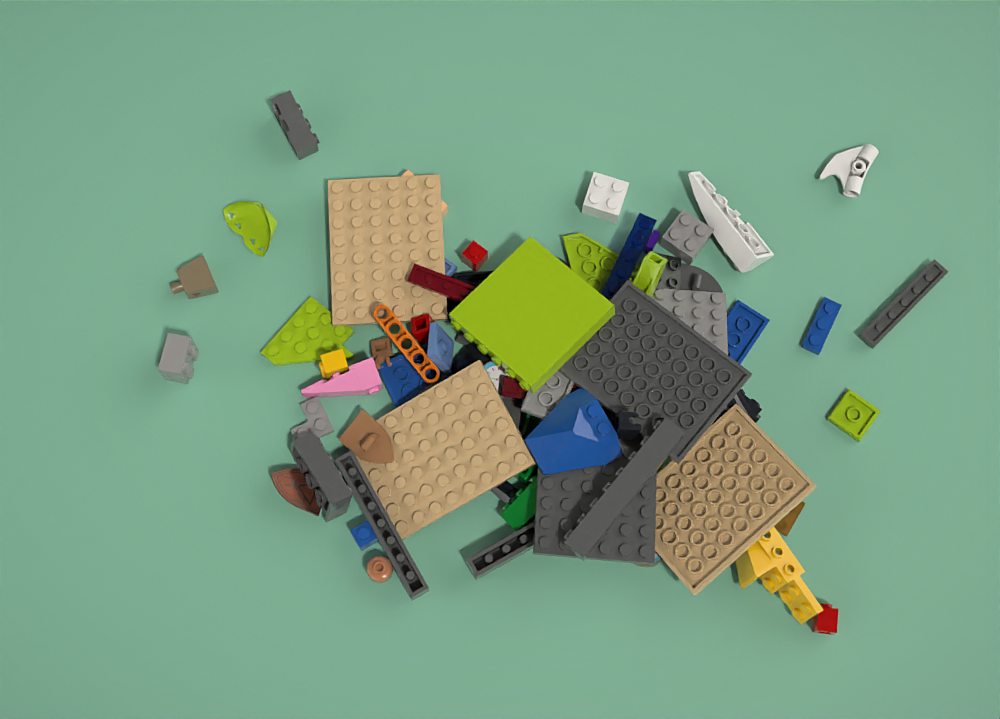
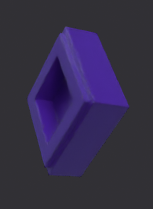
(652, 241)

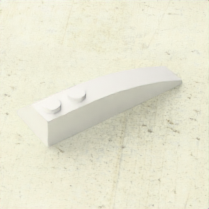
(735, 237)

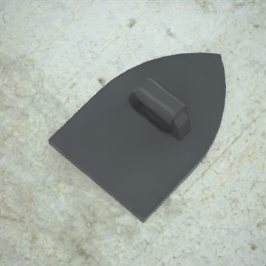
(698, 279)

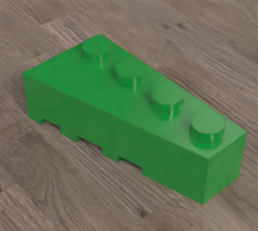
(523, 508)

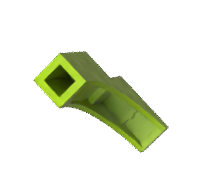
(650, 273)

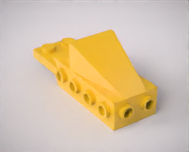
(778, 574)

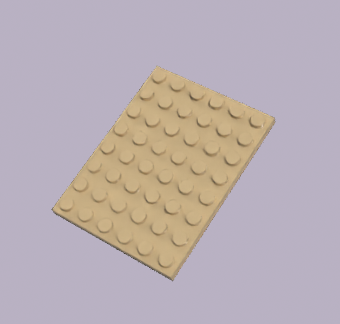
(374, 241)
(446, 450)
(723, 498)

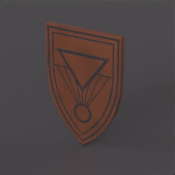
(294, 489)

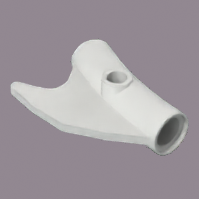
(851, 168)

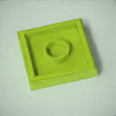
(853, 415)

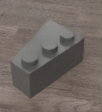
(294, 125)

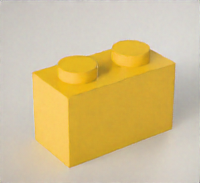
(333, 363)

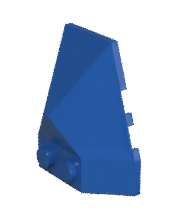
(574, 436)

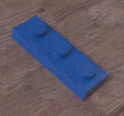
(821, 326)

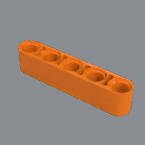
(404, 335)

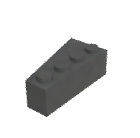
(322, 476)

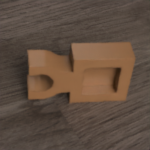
(381, 351)

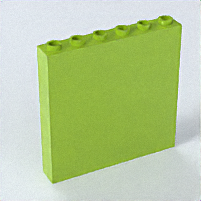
(531, 315)

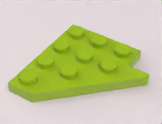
(591, 260)
(307, 337)

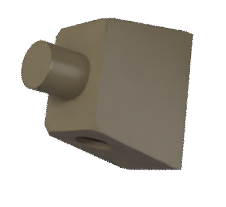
(195, 279)

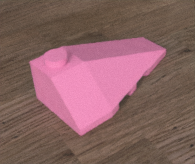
(358, 381)

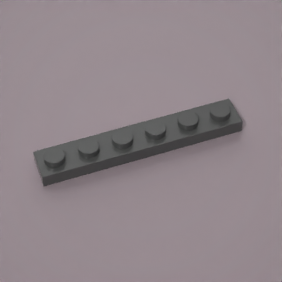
(903, 303)

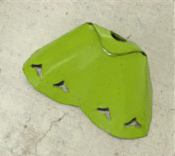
(255, 223)

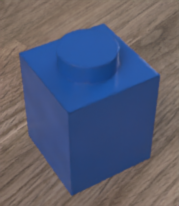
(364, 536)

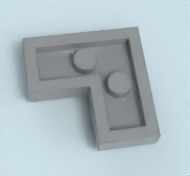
(317, 420)

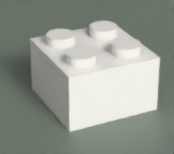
(605, 197)

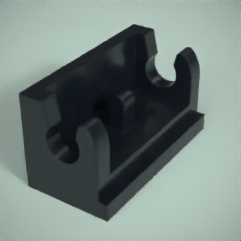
(623, 427)

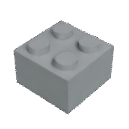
(686, 237)
(178, 358)

